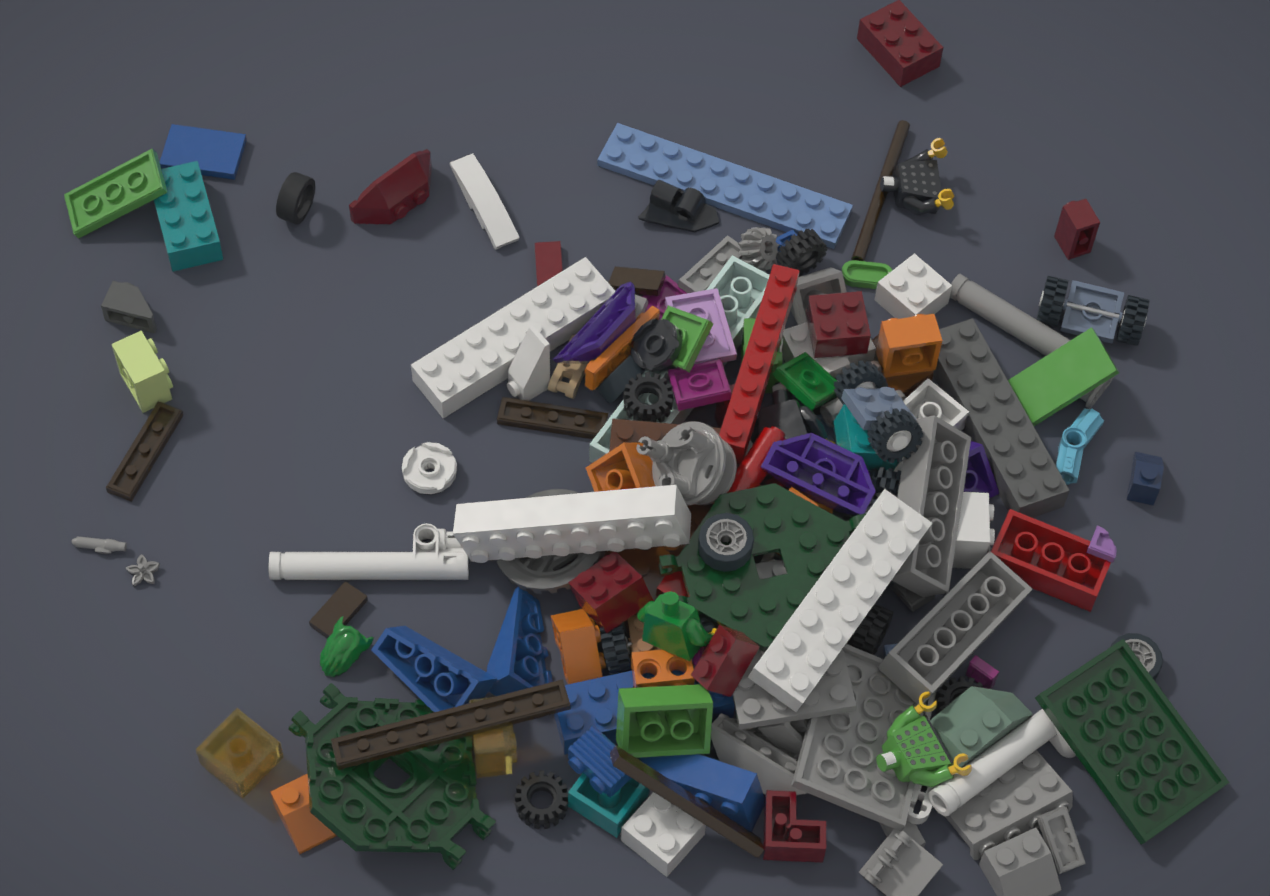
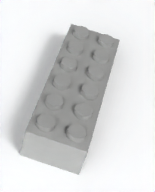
(934, 487)
(955, 628)

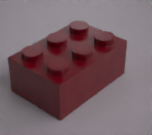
(899, 43)

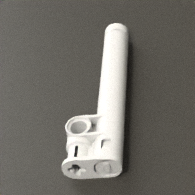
(435, 560)
(997, 761)

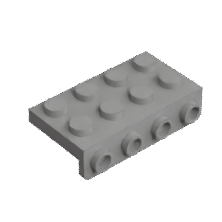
(1011, 805)

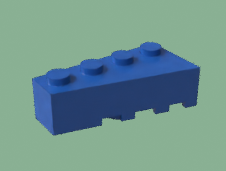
(430, 670)
(719, 784)

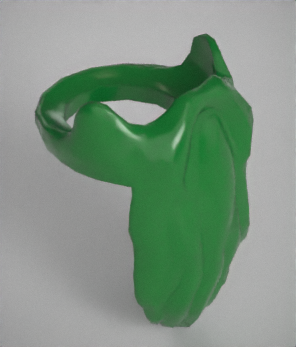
(342, 649)

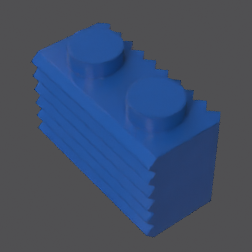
(592, 757)

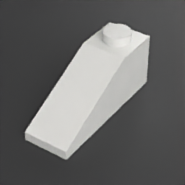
(530, 367)

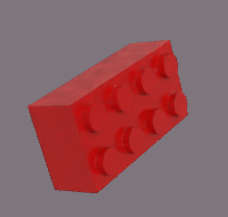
(1050, 560)

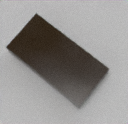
(645, 281)
(344, 603)

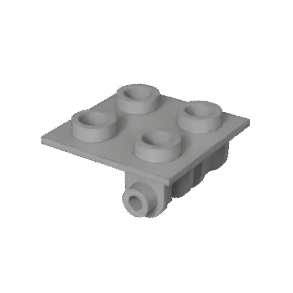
(900, 866)

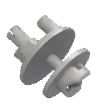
(693, 460)

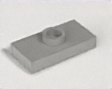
(1061, 839)

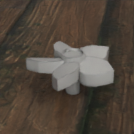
(143, 570)

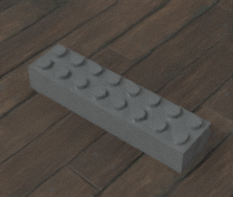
(996, 419)

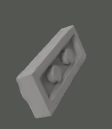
(707, 269)

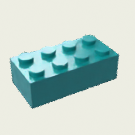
(187, 218)

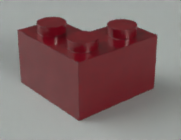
(786, 836)

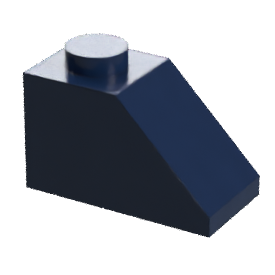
(1145, 478)

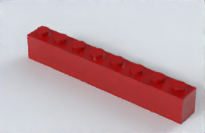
(759, 359)

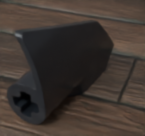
(679, 208)

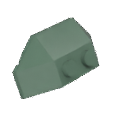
(978, 721)

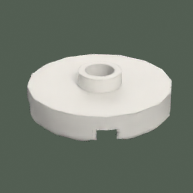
(426, 457)

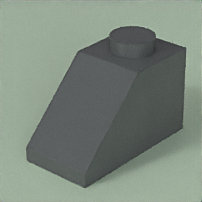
(127, 307)

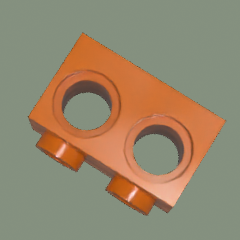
(660, 664)

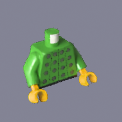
(917, 751)

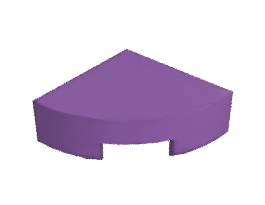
(1102, 545)

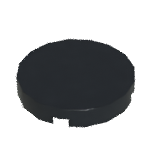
(656, 345)

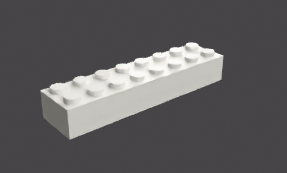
(484, 352)
(573, 523)
(839, 600)

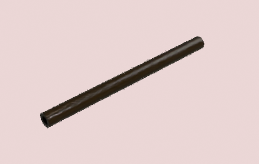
(879, 197)

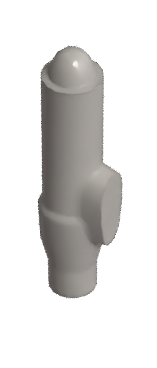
(102, 546)

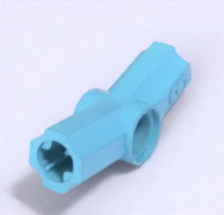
(1080, 434)

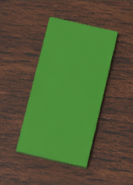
(115, 193)
(1063, 376)

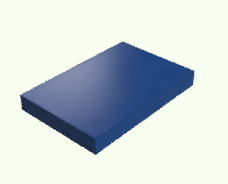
(215, 150)

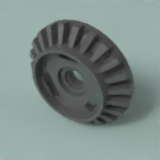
(541, 572)

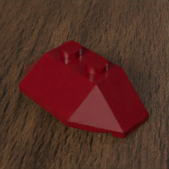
(394, 192)

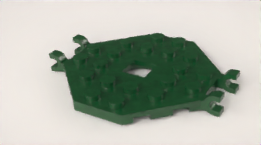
(780, 524)
(368, 814)

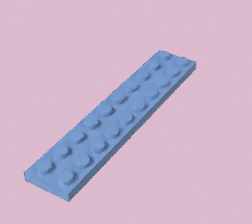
(725, 184)

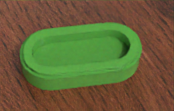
(864, 274)

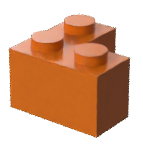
(577, 641)

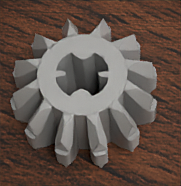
(759, 248)

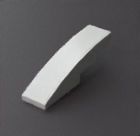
(484, 201)

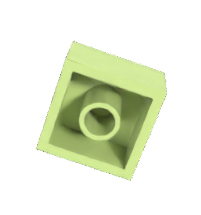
(143, 371)

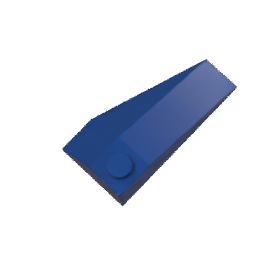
(519, 652)

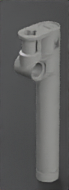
(1015, 323)

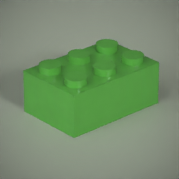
(664, 720)

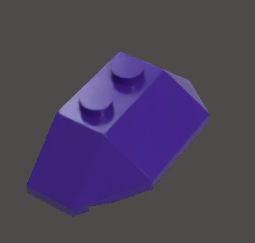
(602, 329)
(821, 472)

